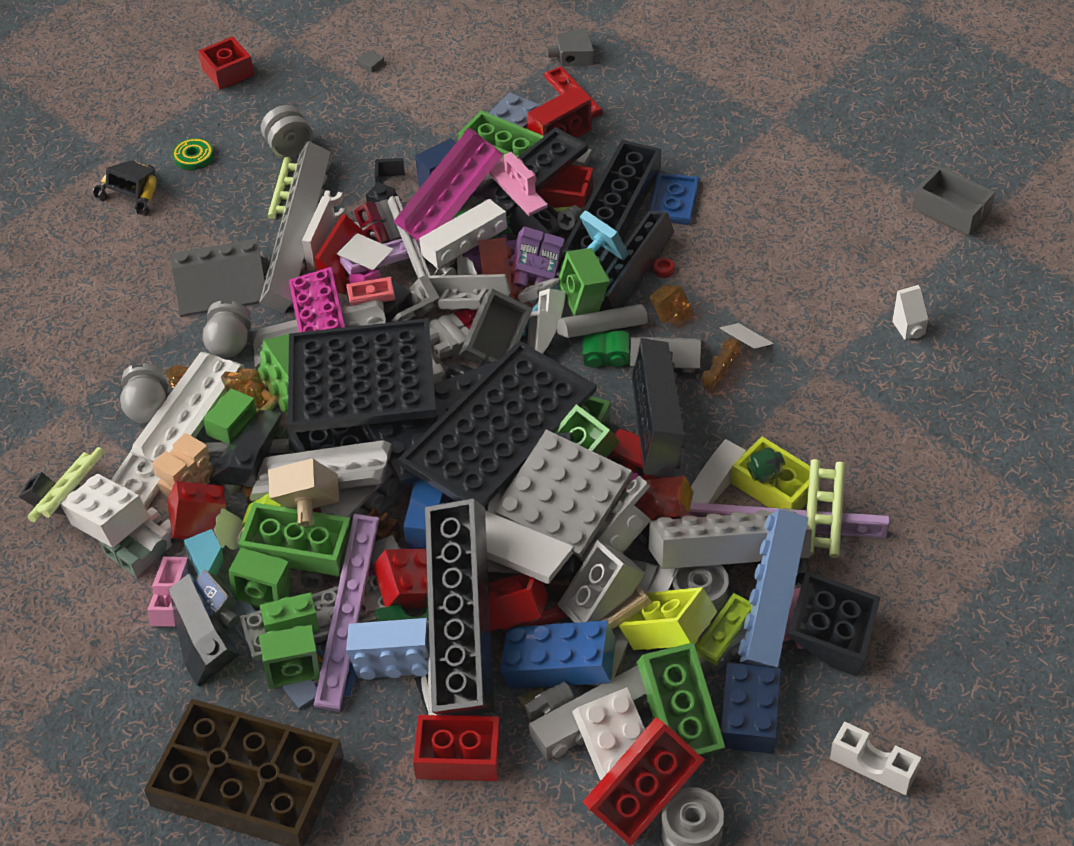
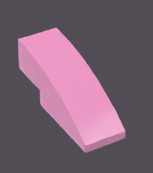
(169, 573)

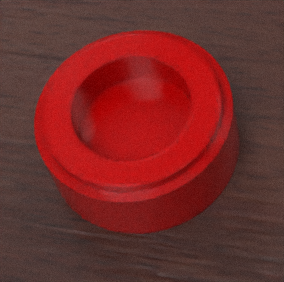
(663, 267)

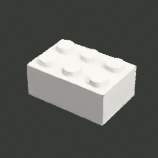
(105, 510)
(608, 728)

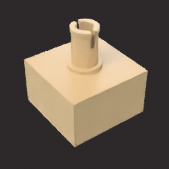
(303, 487)

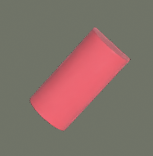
(371, 290)

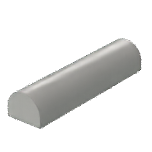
(602, 321)

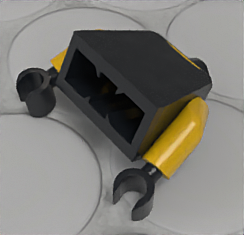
(129, 179)

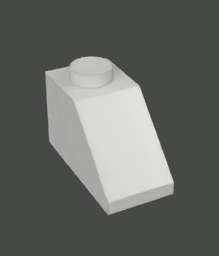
(910, 313)

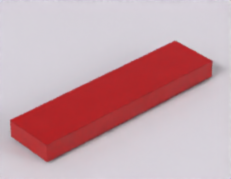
(563, 82)

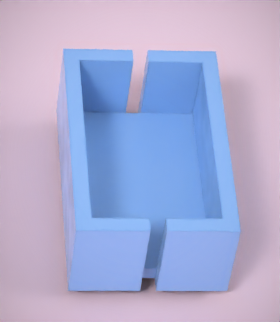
(389, 648)

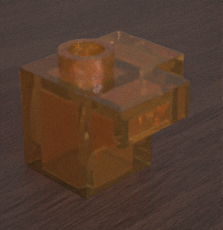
(672, 304)
(245, 381)

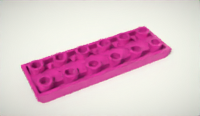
(449, 185)
(316, 301)

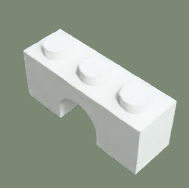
(856, 752)

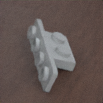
(467, 290)
(624, 519)

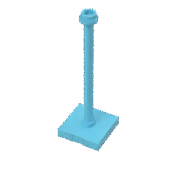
(603, 236)

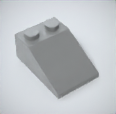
(600, 584)

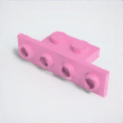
(518, 183)

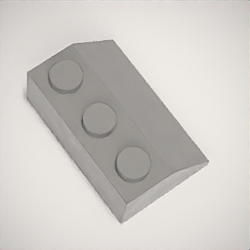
(685, 351)

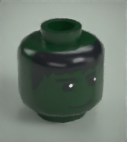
(765, 465)

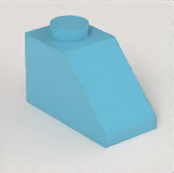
(205, 552)

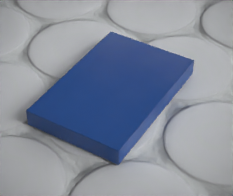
(676, 196)

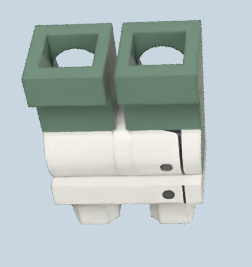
(142, 545)

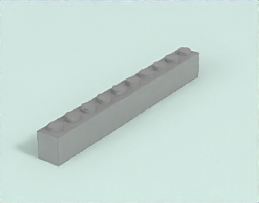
(299, 210)
(558, 729)

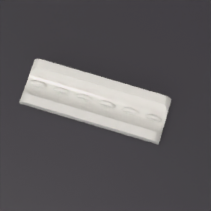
(185, 406)

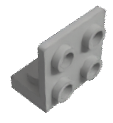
(423, 294)

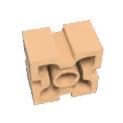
(183, 463)

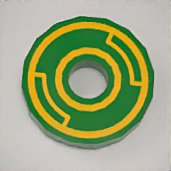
(193, 145)

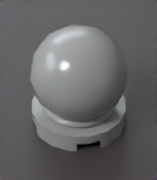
(226, 329)
(143, 392)

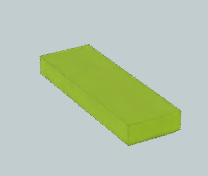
(724, 629)

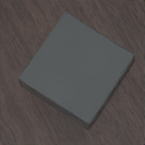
(370, 61)

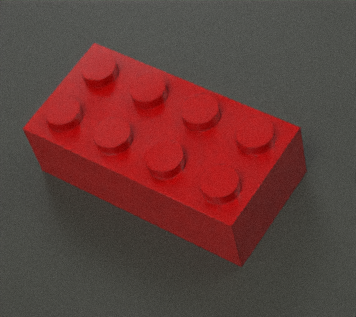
(643, 781)

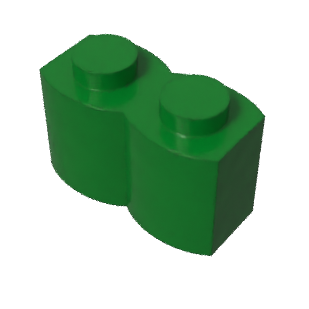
(606, 349)

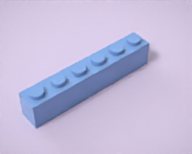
(773, 589)

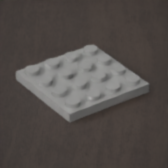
(564, 491)

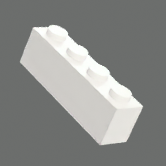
(463, 233)

